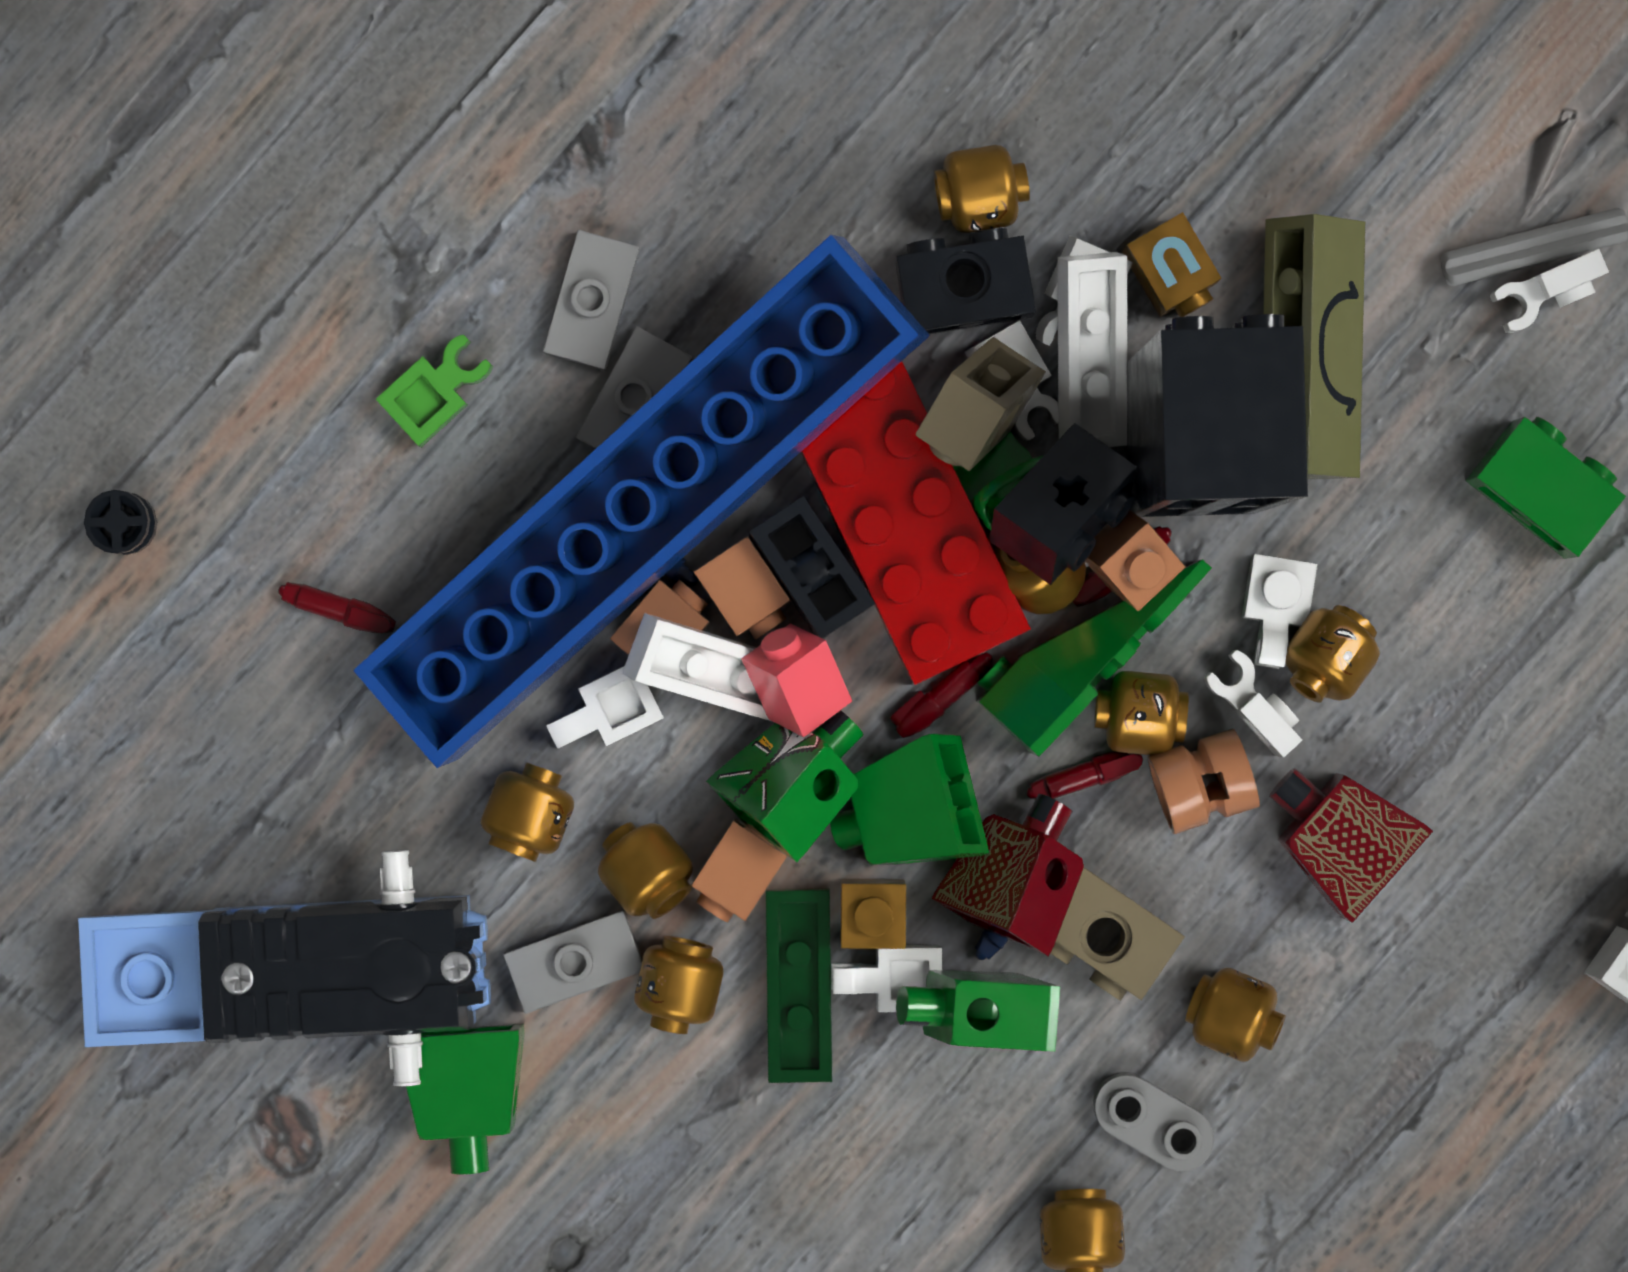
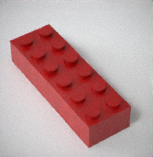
(912, 532)

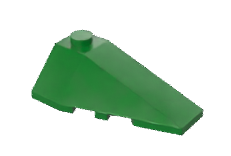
(1058, 678)

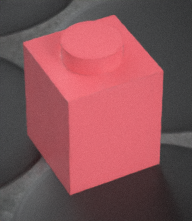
(796, 679)

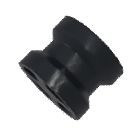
(107, 522)

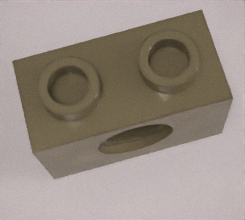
(979, 404)
(1143, 945)

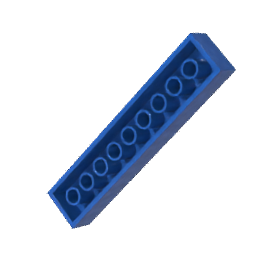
(642, 500)

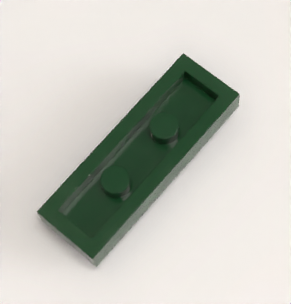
(799, 985)

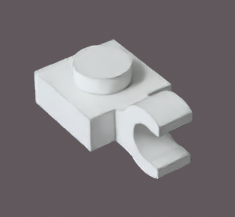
(1565, 283)
(1278, 597)
(613, 706)
(1267, 718)
(892, 970)

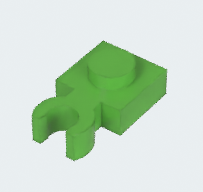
(426, 397)

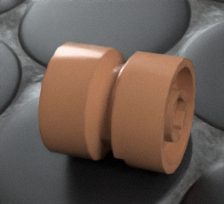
(1182, 789)

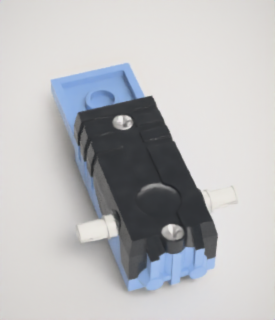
(290, 971)

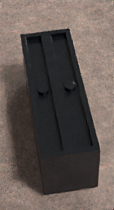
(1217, 418)

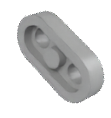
(1154, 1122)

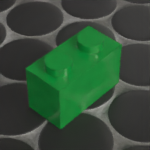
(1547, 486)

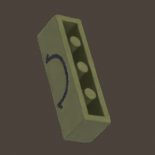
(1318, 283)

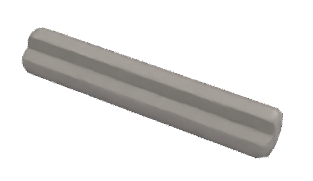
(1534, 247)

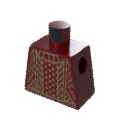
(1346, 838)
(1022, 882)

